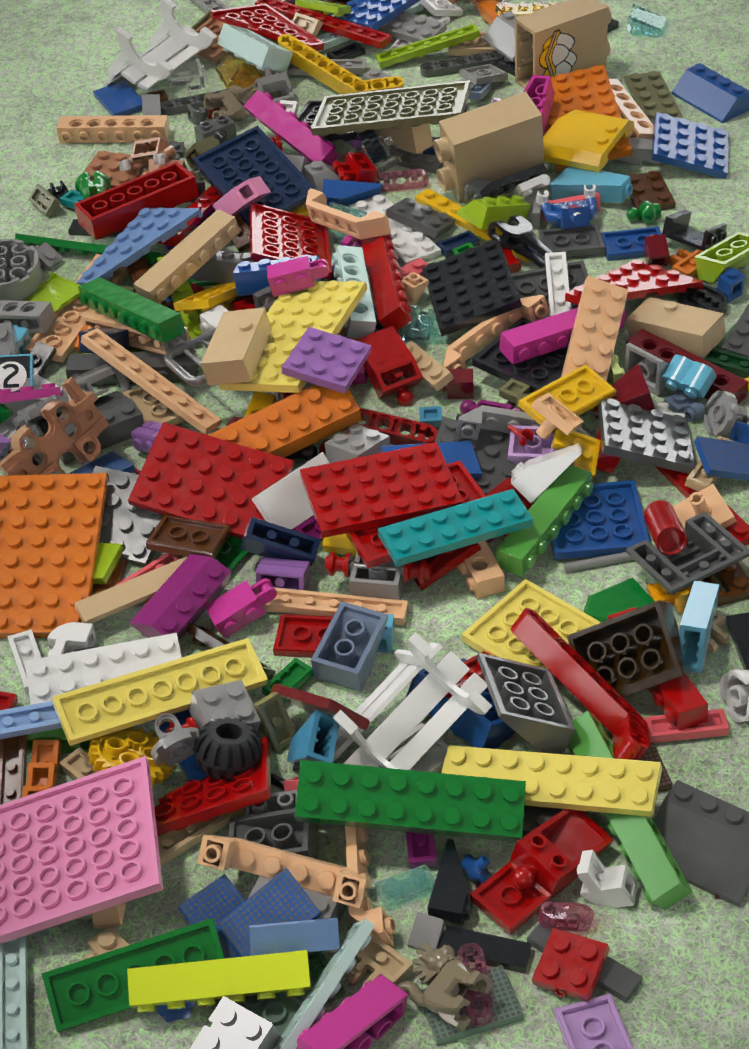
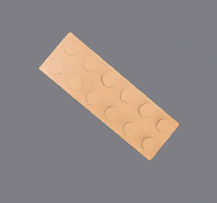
(595, 327)

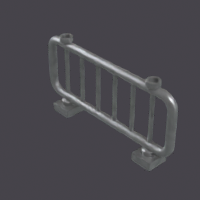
(179, 345)

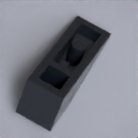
(450, 890)

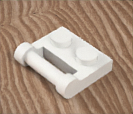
(531, 186)

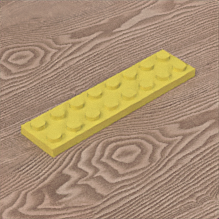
(154, 691)
(565, 780)

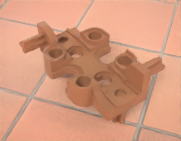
(88, 425)

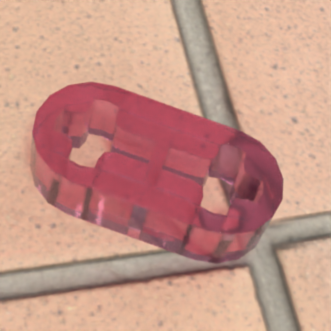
(566, 916)

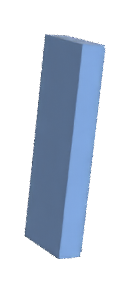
(294, 936)

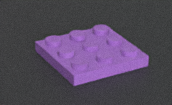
(326, 359)

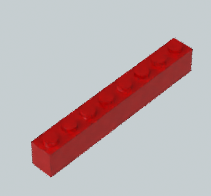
(386, 281)

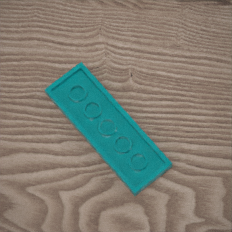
(455, 527)

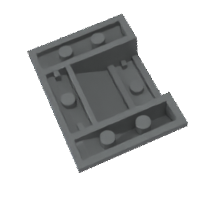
(706, 553)

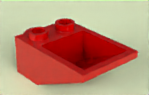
(388, 363)
(555, 850)

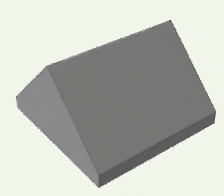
(651, 367)

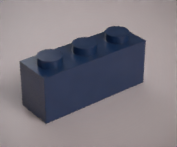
(278, 542)

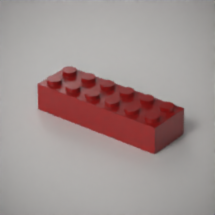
(118, 206)

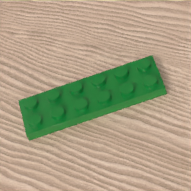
(100, 983)

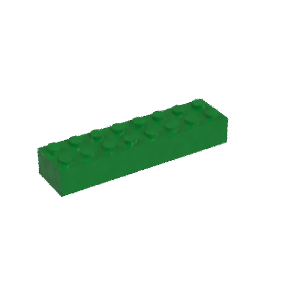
(410, 801)

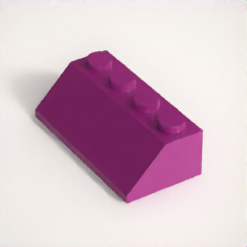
(182, 597)

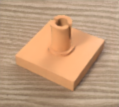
(556, 416)
(706, 501)

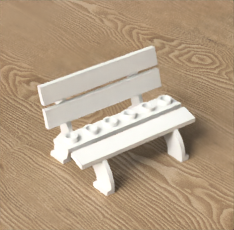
(162, 48)
(412, 709)

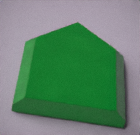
(616, 599)

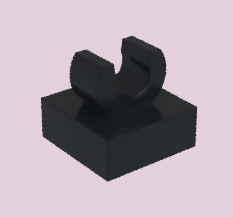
(58, 191)

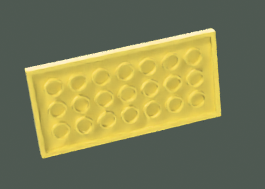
(319, 307)

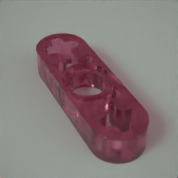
(414, 174)
(486, 1000)

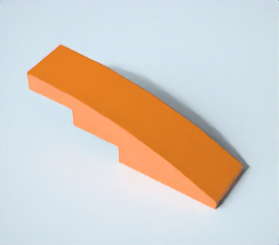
(487, 10)
(44, 766)

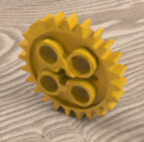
(124, 747)

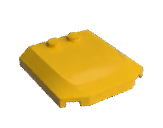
(584, 139)

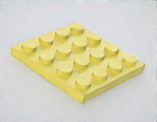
(493, 631)

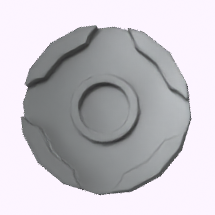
(723, 413)
(175, 745)

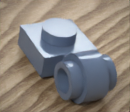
(681, 403)

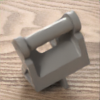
(273, 83)

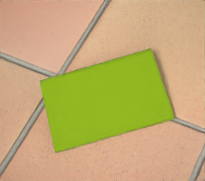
(57, 291)

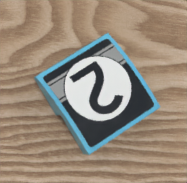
(16, 371)

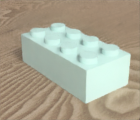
(254, 49)

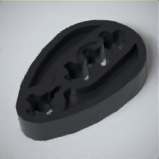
(706, 298)

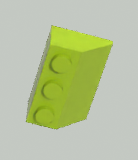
(487, 210)
(726, 254)

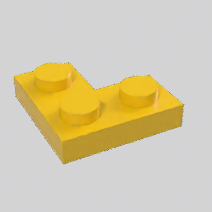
(589, 447)

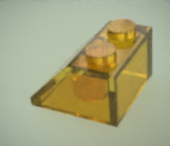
(237, 71)

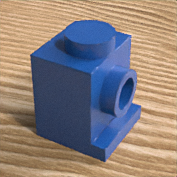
(731, 283)

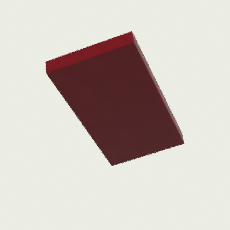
(311, 702)

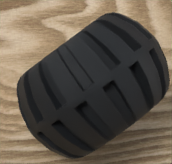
(227, 748)

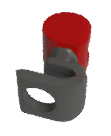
(199, 116)

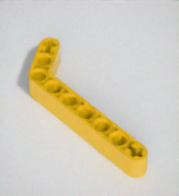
(331, 73)

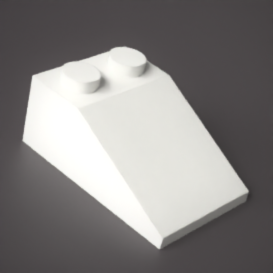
(541, 471)

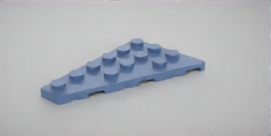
(135, 240)

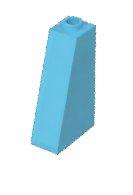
(611, 186)
(697, 625)

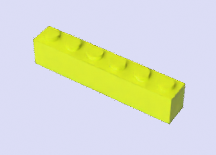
(213, 979)

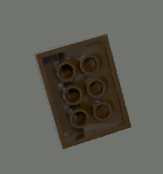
(633, 648)

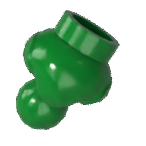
(647, 212)

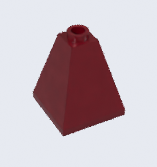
(631, 390)

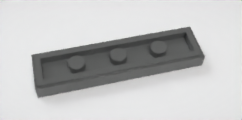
(613, 977)

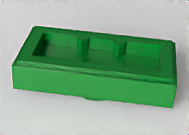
(294, 675)

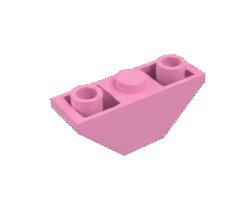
(242, 196)

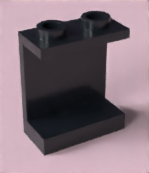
(677, 229)

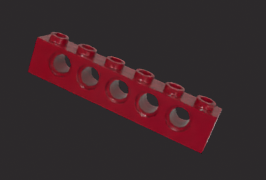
(665, 350)

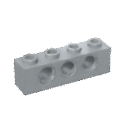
(34, 315)

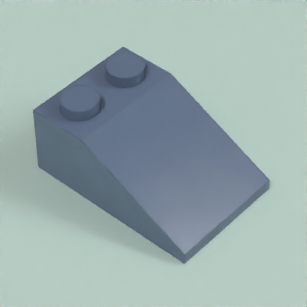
(349, 646)

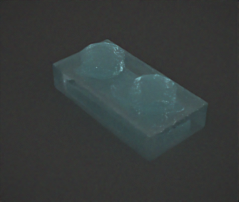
(405, 887)

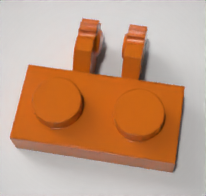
(684, 262)

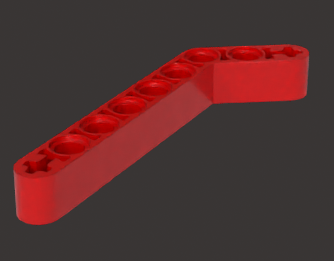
(395, 426)
(586, 684)

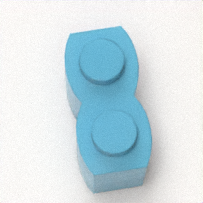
(688, 376)

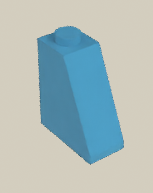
(314, 740)

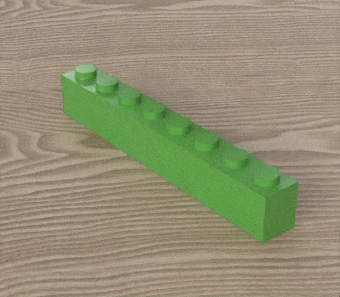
(639, 835)

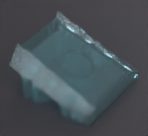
(645, 22)
(422, 327)

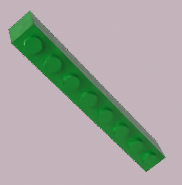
(132, 309)

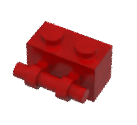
(356, 168)

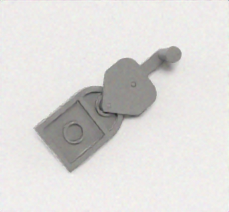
(84, 381)

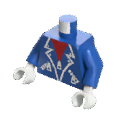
(570, 213)

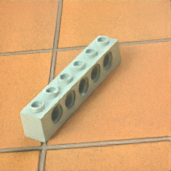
(348, 267)

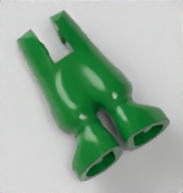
(89, 188)

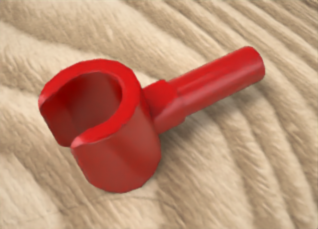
(523, 435)

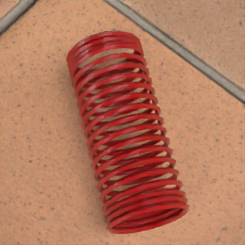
(665, 527)

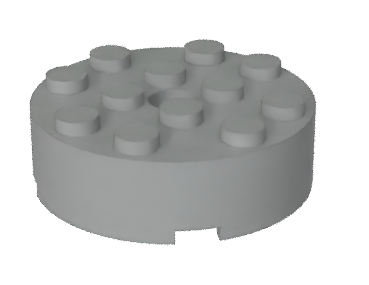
(18, 270)

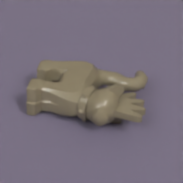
(230, 102)
(446, 982)

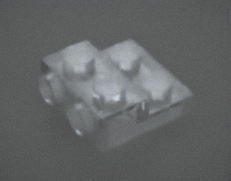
(189, 74)

